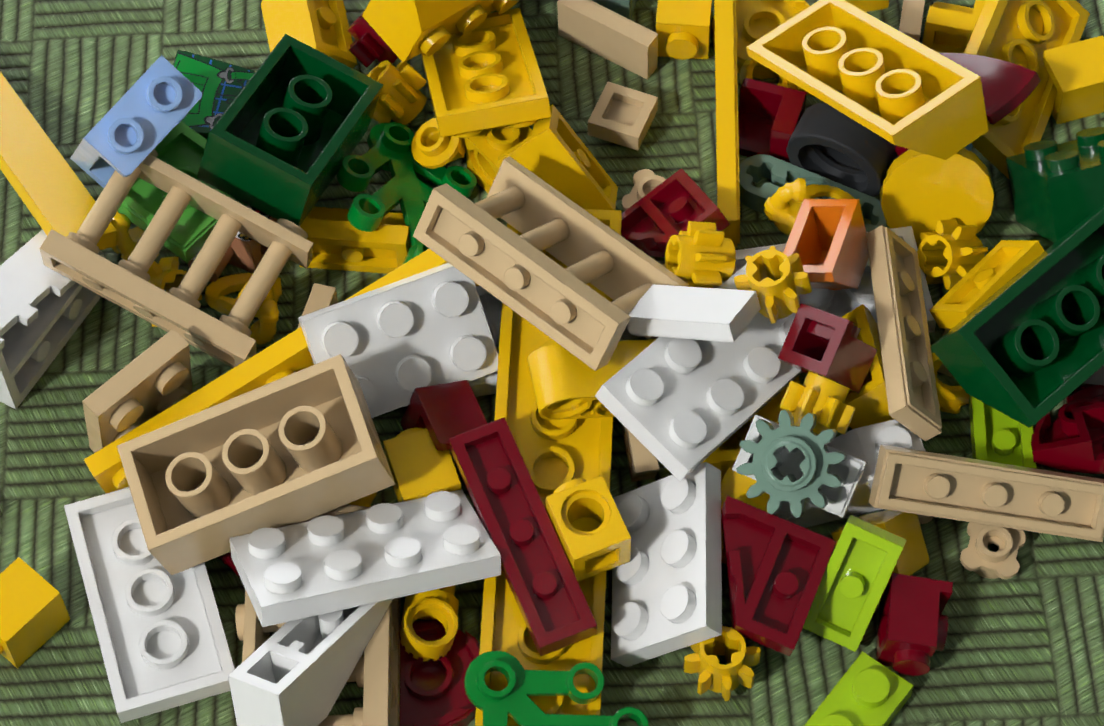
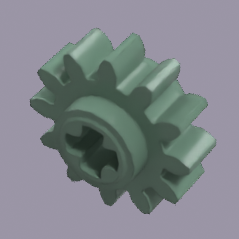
(814, 468)

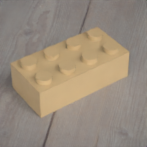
(254, 464)

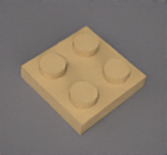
(139, 391)

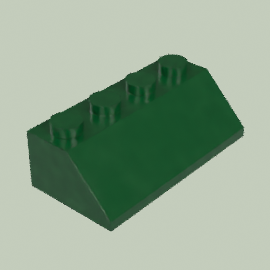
(1037, 331)

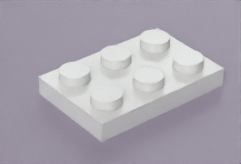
(406, 336)
(674, 577)

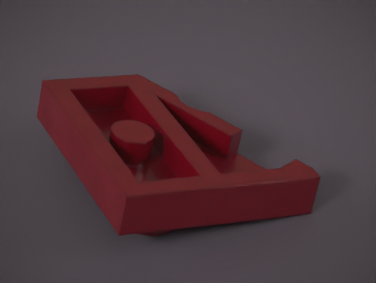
(666, 212)
(771, 573)

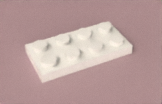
(696, 393)
(363, 557)
(152, 627)

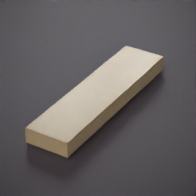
(903, 333)
(988, 493)

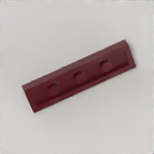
(523, 536)

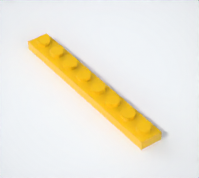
(267, 366)

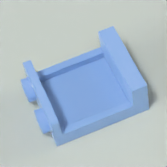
(137, 123)

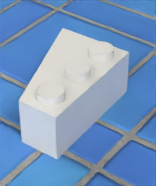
(36, 318)

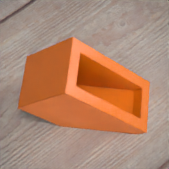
(830, 242)

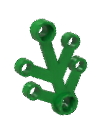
(391, 151)
(525, 683)

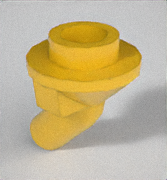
(435, 151)

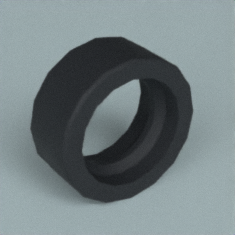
(840, 149)

